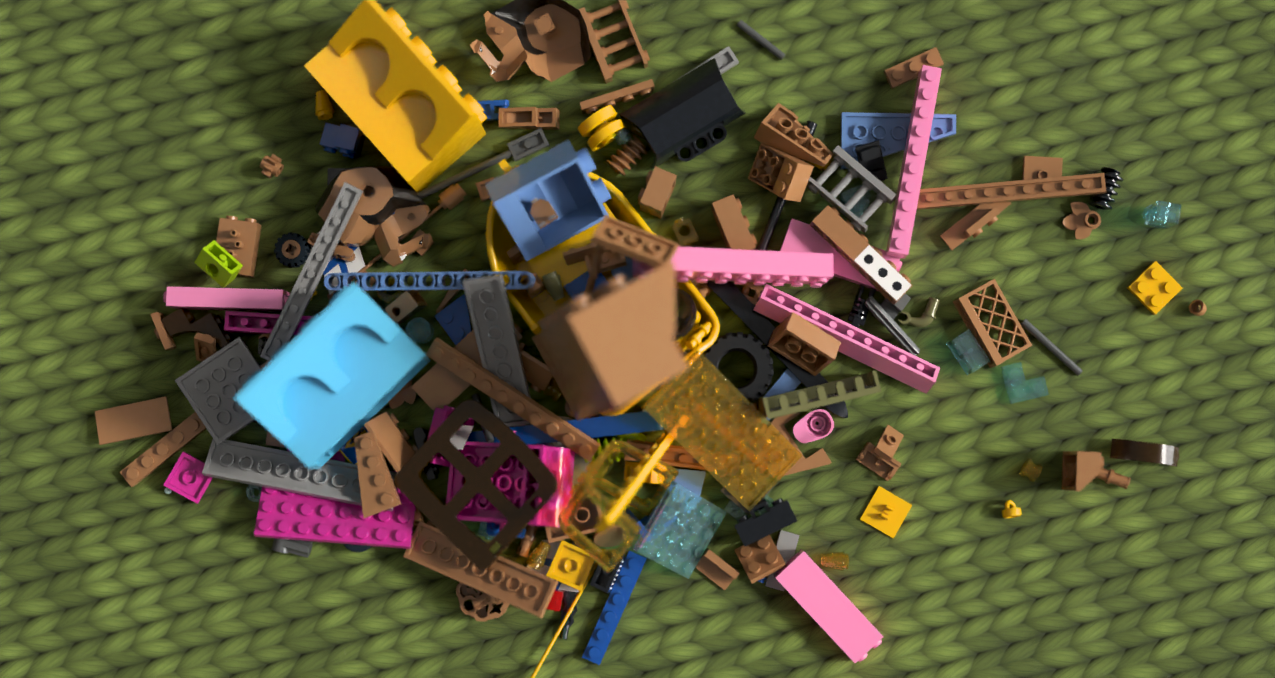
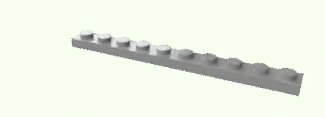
(313, 269)

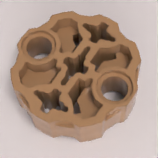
(465, 593)

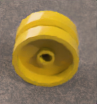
(601, 127)

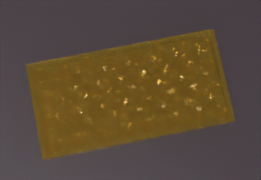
(722, 431)

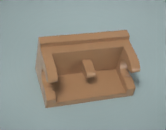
(876, 463)

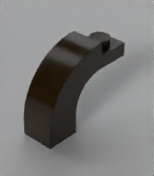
(1144, 452)

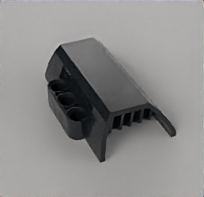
(685, 113)

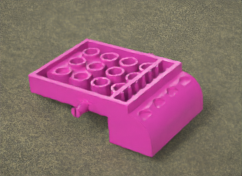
(515, 484)

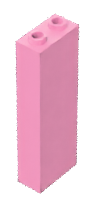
(804, 239)
(226, 299)
(829, 606)

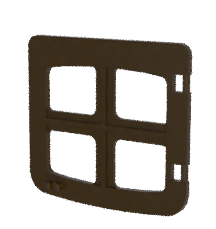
(477, 481)

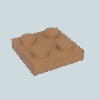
(760, 558)

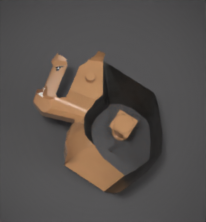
(538, 32)
(374, 212)

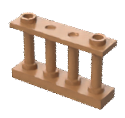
(600, 52)

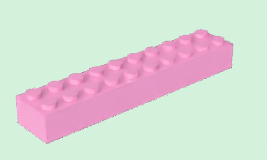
(747, 266)

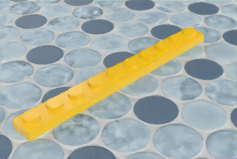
(632, 484)

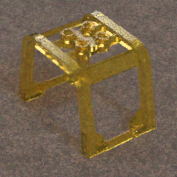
(594, 478)

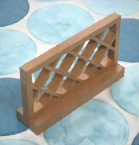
(973, 322)

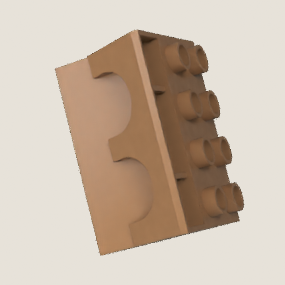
(613, 342)

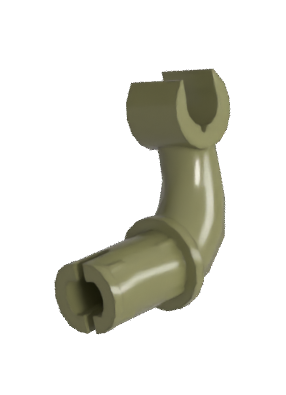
(926, 317)

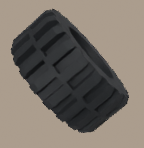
(755, 350)

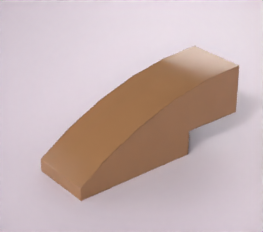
(529, 118)

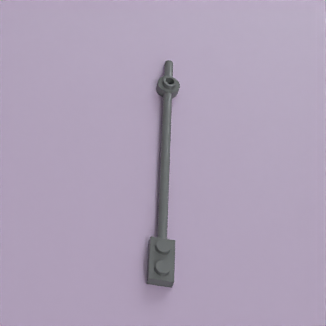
(518, 150)

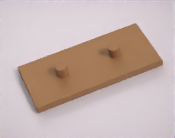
(133, 420)

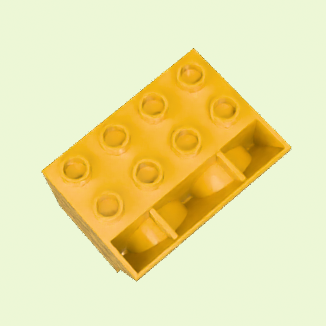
(398, 94)

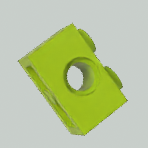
(218, 264)

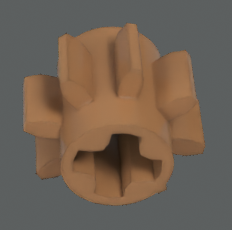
(271, 166)

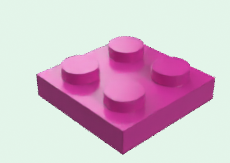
(187, 478)

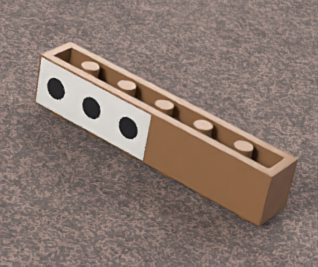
(861, 254)

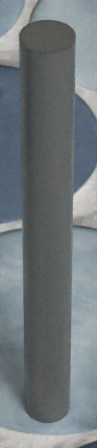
(1051, 347)

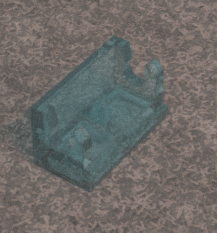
(968, 352)

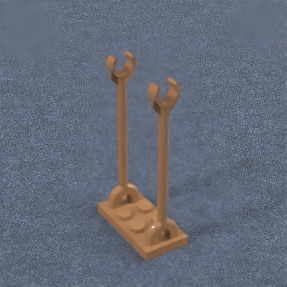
(629, 242)

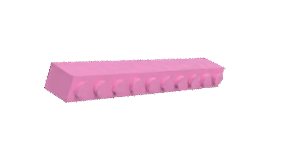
(913, 162)
(854, 341)

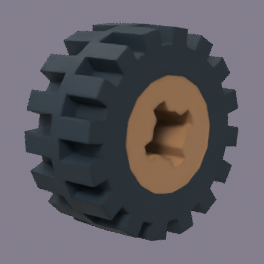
(298, 253)

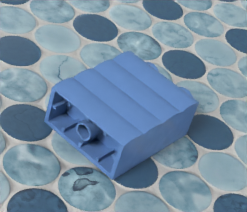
(557, 178)

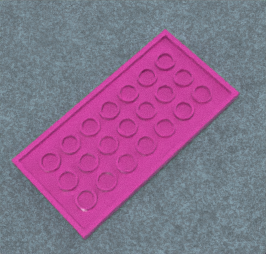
(331, 521)

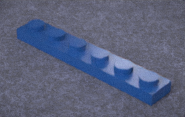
(614, 607)

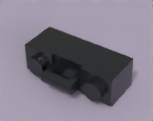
(757, 527)

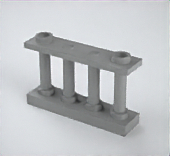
(869, 183)

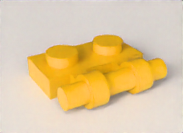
(693, 337)

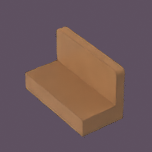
(716, 569)

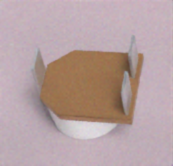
(542, 212)

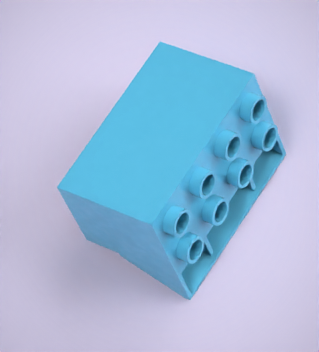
(332, 377)

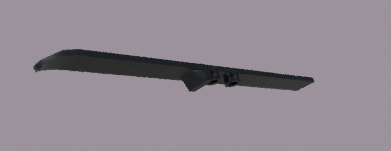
(763, 330)

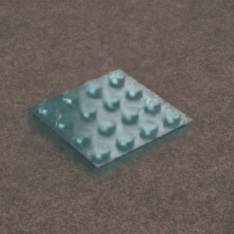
(680, 530)

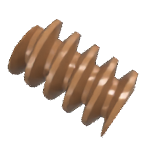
(627, 156)

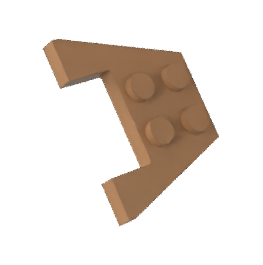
(815, 460)

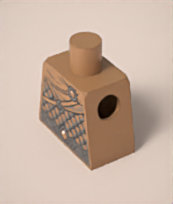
(408, 303)

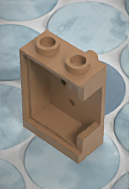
(241, 241)

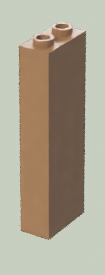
(442, 386)

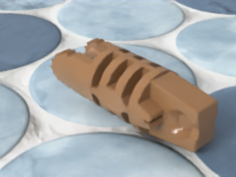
(341, 251)

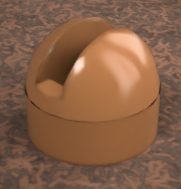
(1195, 308)

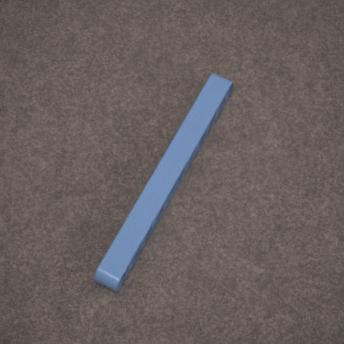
(363, 279)

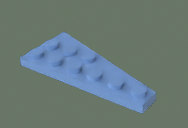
(889, 129)

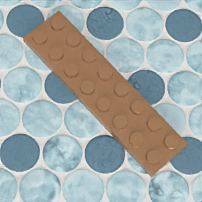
(502, 580)

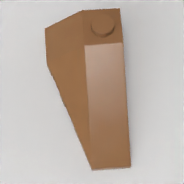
(786, 134)

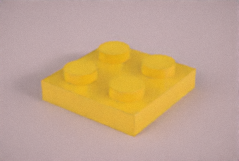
(1154, 287)
(571, 566)

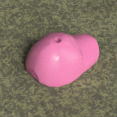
(807, 431)

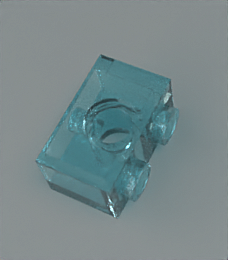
(1162, 214)

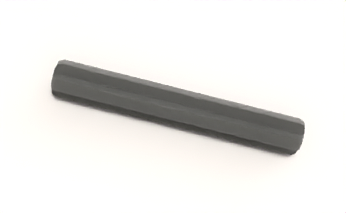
(891, 326)

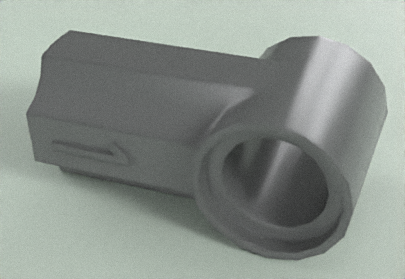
(296, 547)

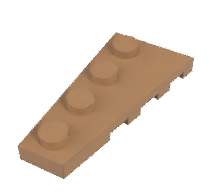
(375, 481)

